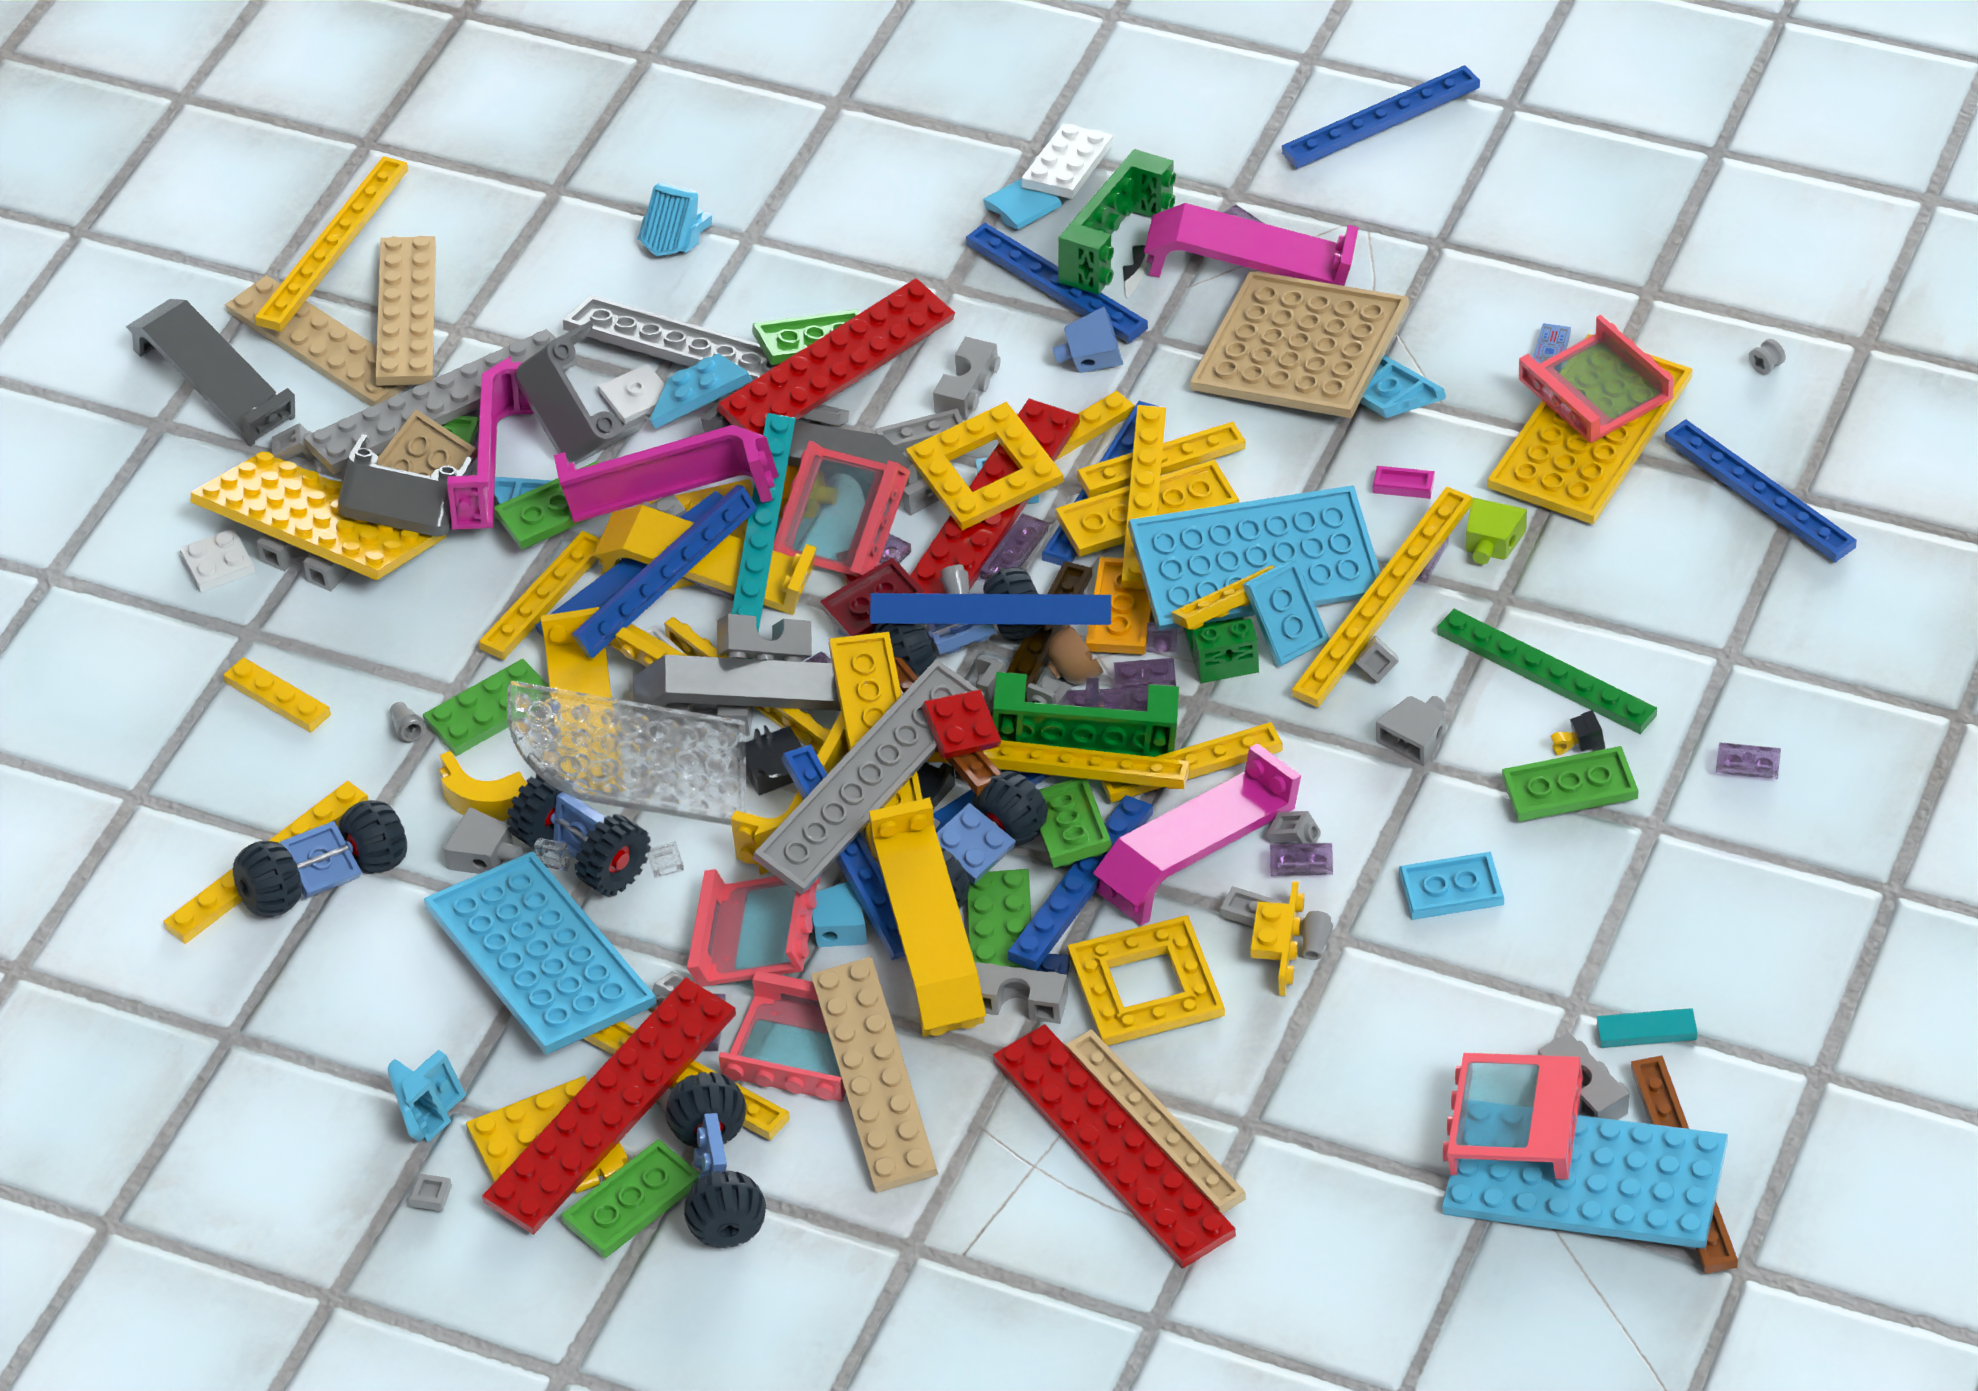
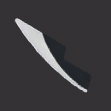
(1134, 273)

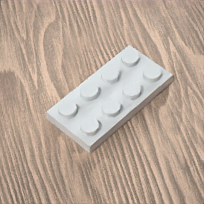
(1067, 161)

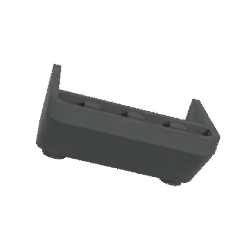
(559, 405)
(395, 495)

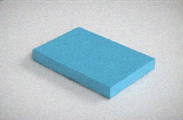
(1286, 612)
(1451, 885)

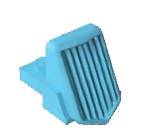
(672, 220)
(426, 1094)

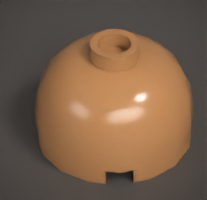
(1071, 657)

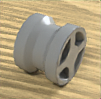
(1767, 356)

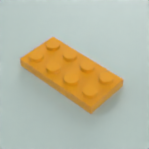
(1128, 613)

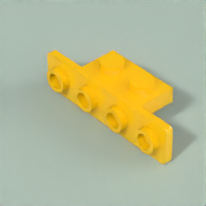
(641, 645)
(1275, 932)

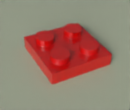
(961, 724)

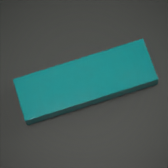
(1646, 1027)

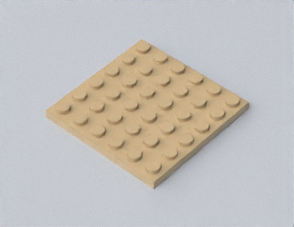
(1300, 344)

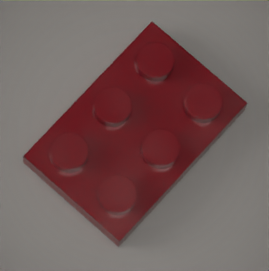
(851, 604)

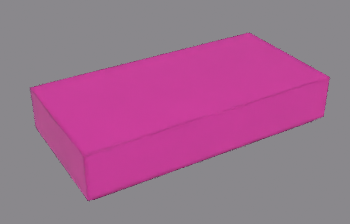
(1403, 482)

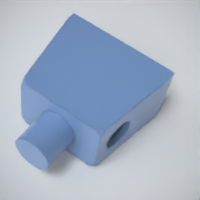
(1090, 343)

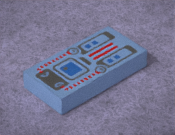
(1551, 341)

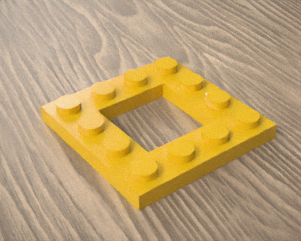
(967, 507)
(1119, 1023)

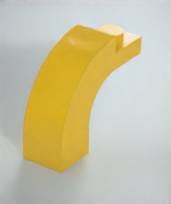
(484, 796)

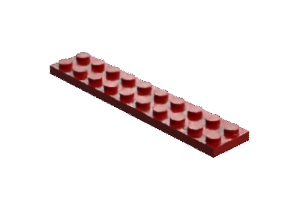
(839, 358)
(975, 544)
(608, 1106)
(1114, 1146)

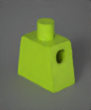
(1494, 529)

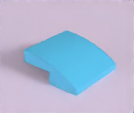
(1021, 205)

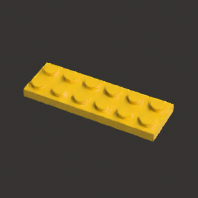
(1102, 519)

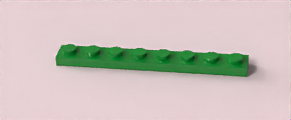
(1547, 671)

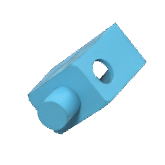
(838, 917)

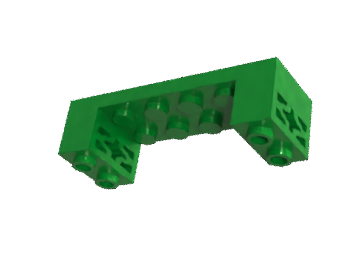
(1084, 248)
(1224, 649)
(1086, 728)

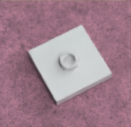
(633, 393)

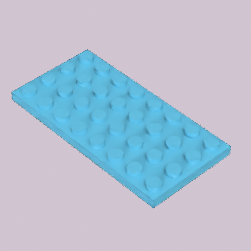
(1215, 546)
(540, 952)
(1621, 1184)

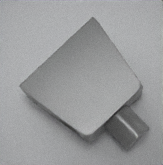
(1413, 728)
(479, 844)

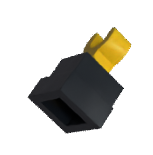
(1585, 732)

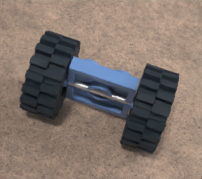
(606, 847)

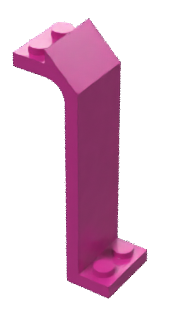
(1248, 244)
(667, 471)
(473, 495)
(1195, 830)

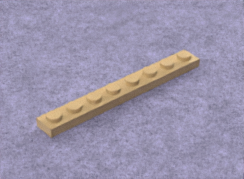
(1156, 1121)

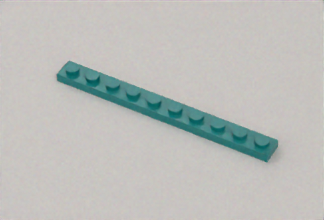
(763, 524)

